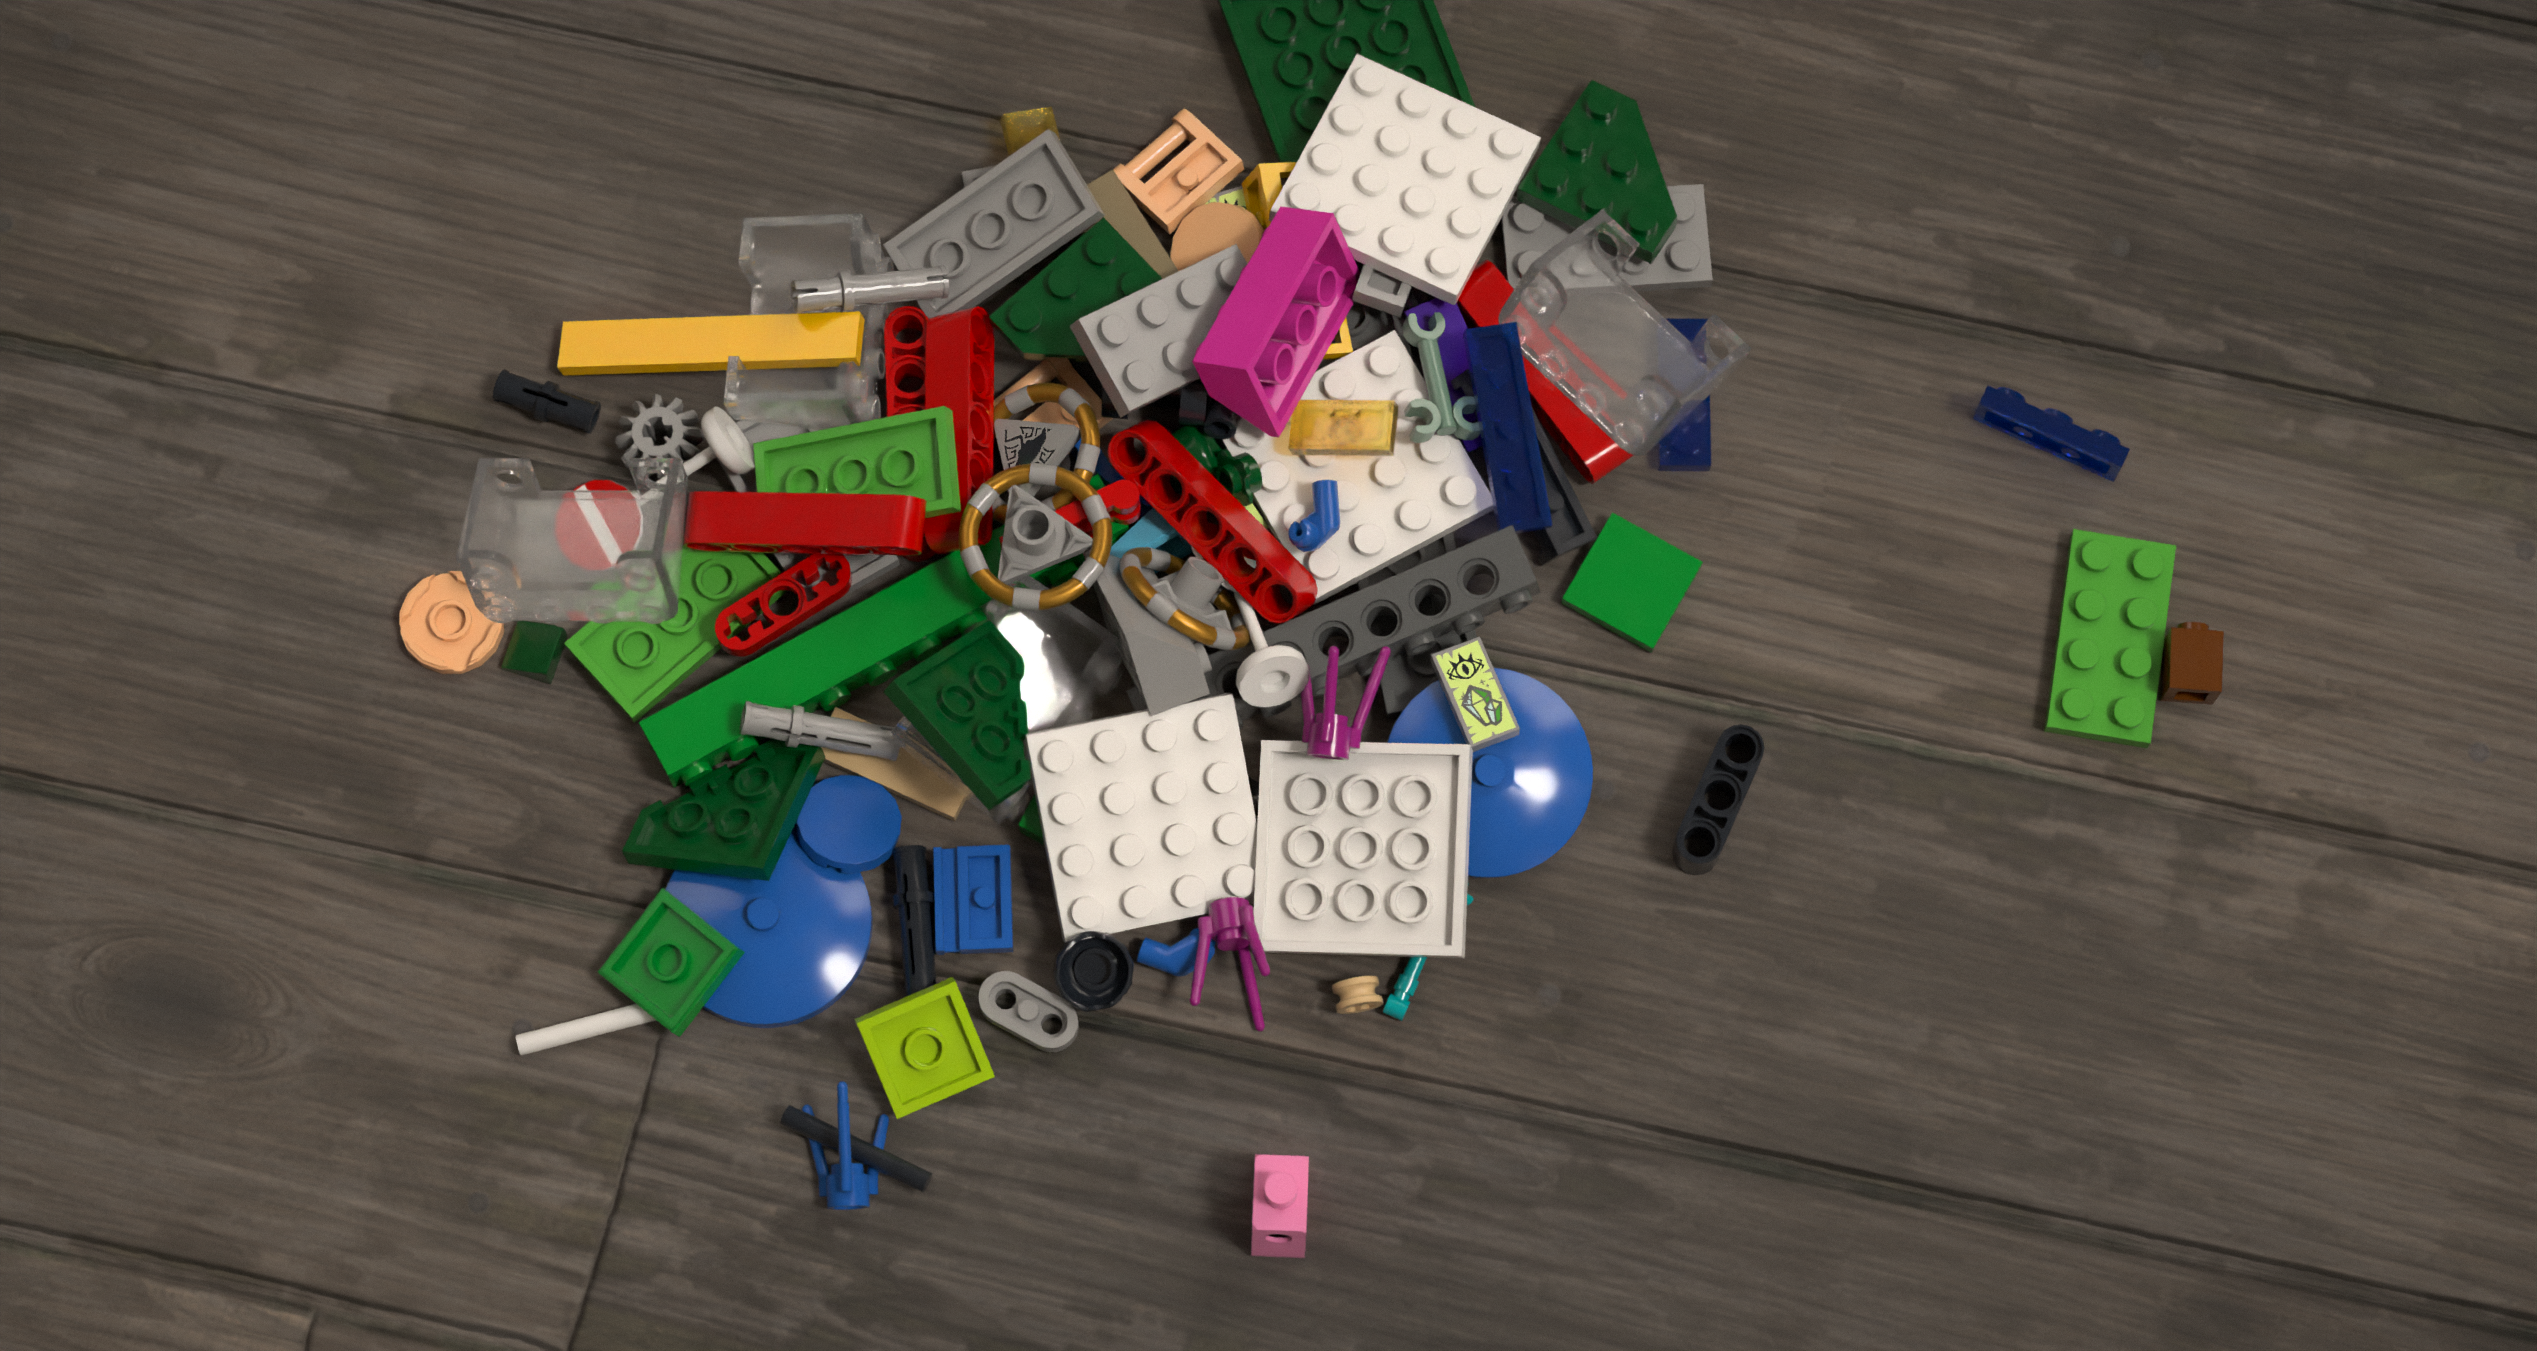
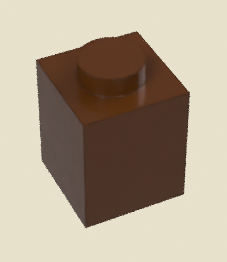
(2192, 664)

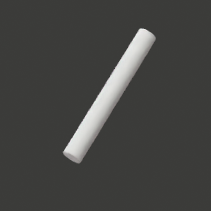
(582, 1028)

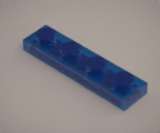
(1507, 427)

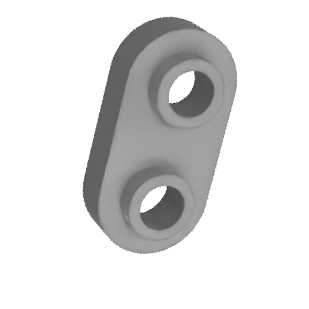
(1030, 1011)

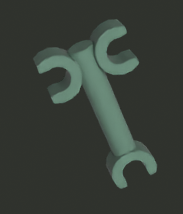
(1436, 411)

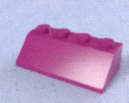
(1279, 318)

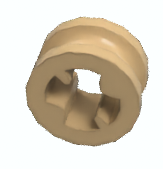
(1357, 994)

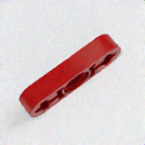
(744, 613)

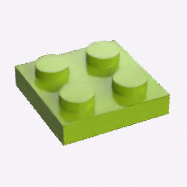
(924, 1047)

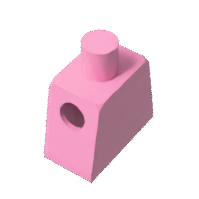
(1280, 1205)

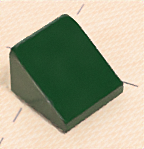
(535, 650)

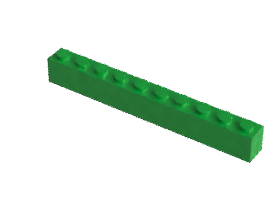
(834, 659)

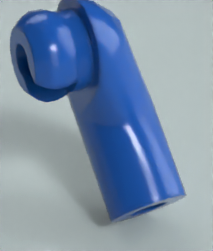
(1321, 522)
(1174, 959)

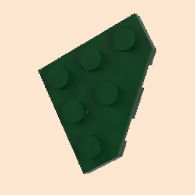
(1604, 163)
(1079, 281)
(972, 711)
(731, 818)

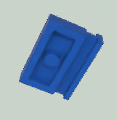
(973, 899)

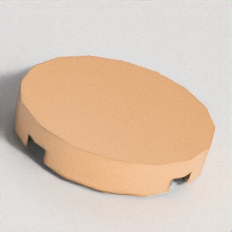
(1214, 229)
(446, 627)

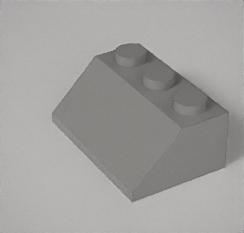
(1160, 660)

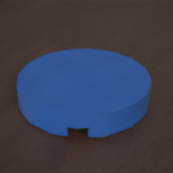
(849, 824)

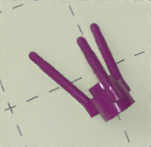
(1330, 734)
(1233, 929)

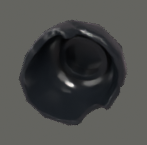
(1093, 971)

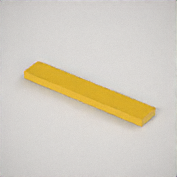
(706, 343)

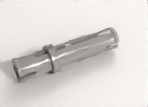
(850, 290)
(806, 728)

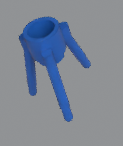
(847, 1185)

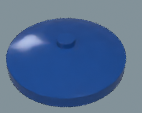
(1523, 789)
(798, 931)

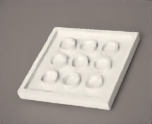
(1409, 176)
(1384, 501)
(1145, 815)
(1363, 850)

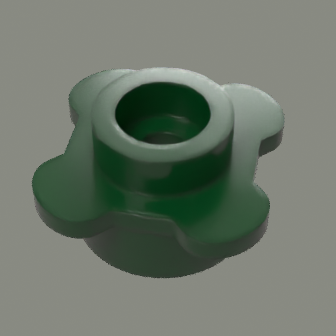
(1239, 475)

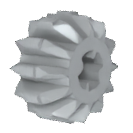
(641, 432)

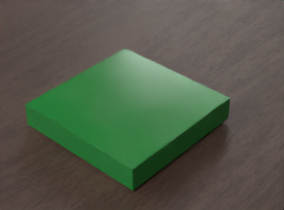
(1631, 582)
(671, 962)

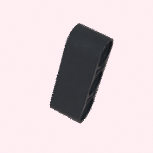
(1724, 776)

